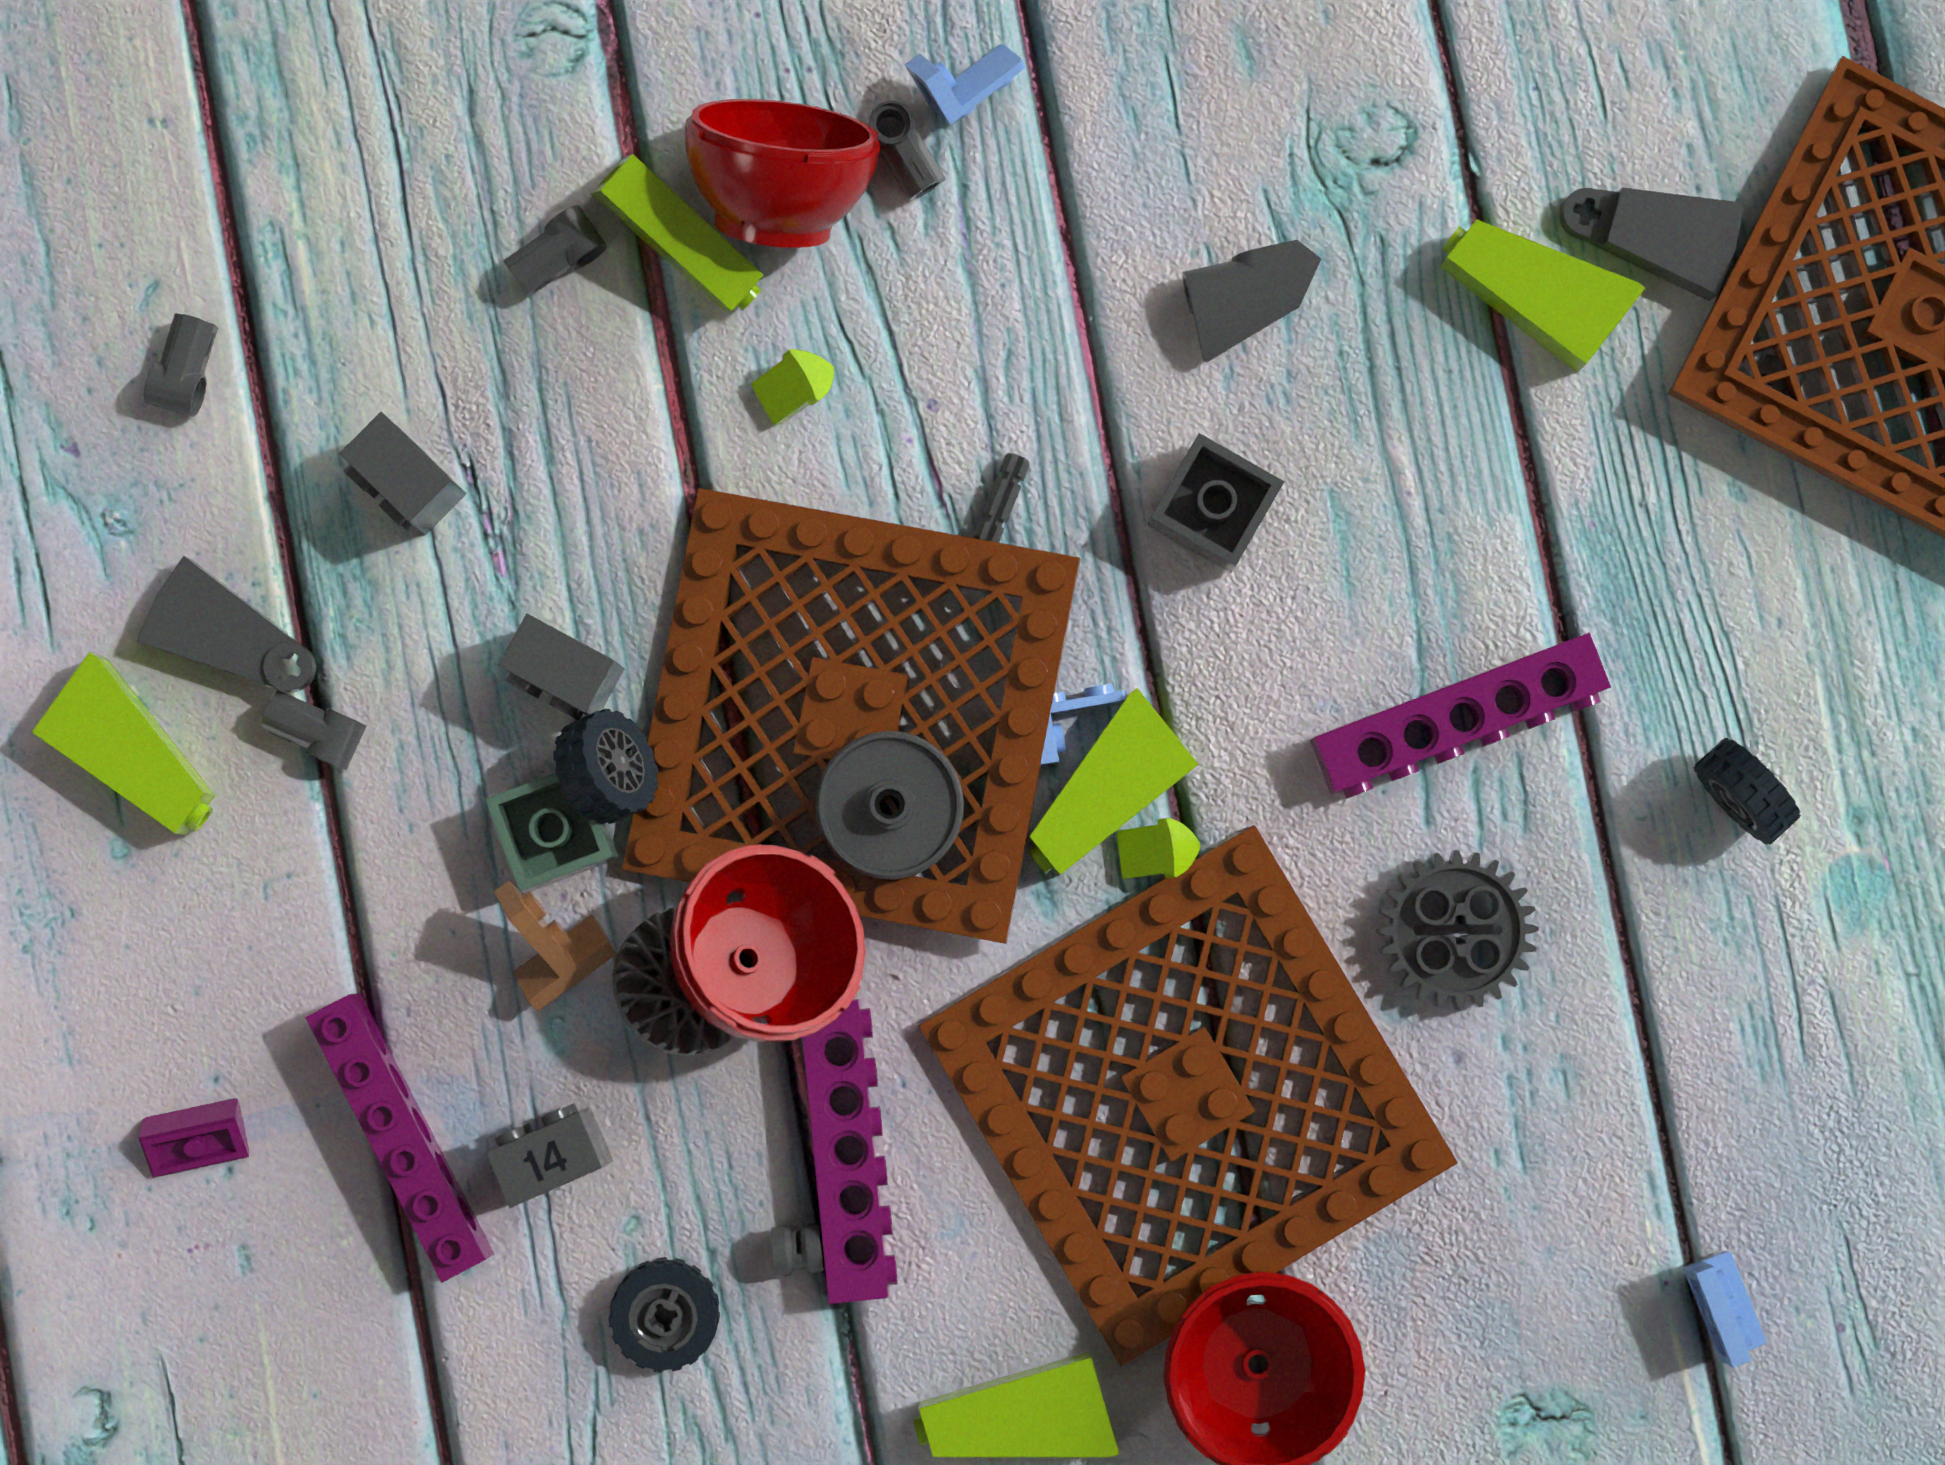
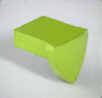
(793, 384)
(1157, 849)

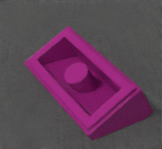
(194, 1137)

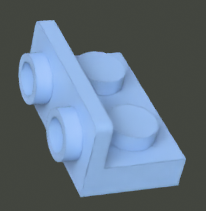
(1725, 1308)

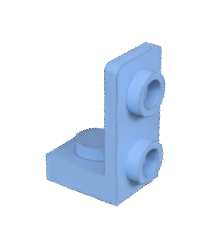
(959, 96)
(1094, 698)

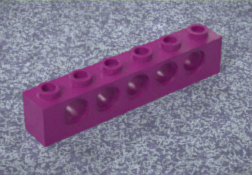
(1572, 660)
(400, 1136)
(845, 1277)

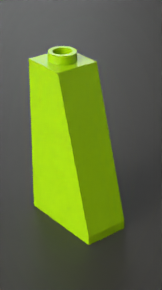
(678, 234)
(1542, 291)
(120, 743)
(1115, 781)
(1024, 1414)

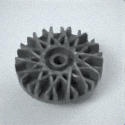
(896, 767)
(652, 997)

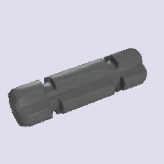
(1002, 498)

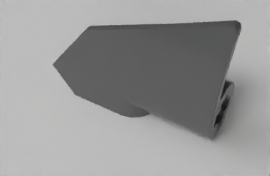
(1247, 293)

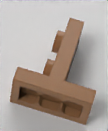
(561, 956)

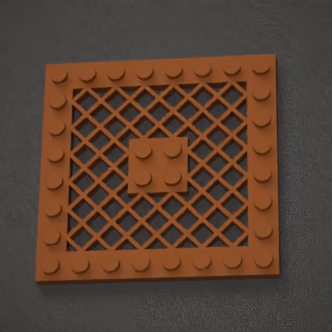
(1903, 321)
(854, 700)
(1188, 1093)

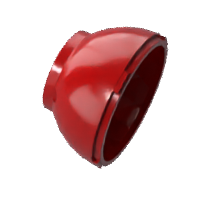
(779, 168)
(792, 926)
(1303, 1393)

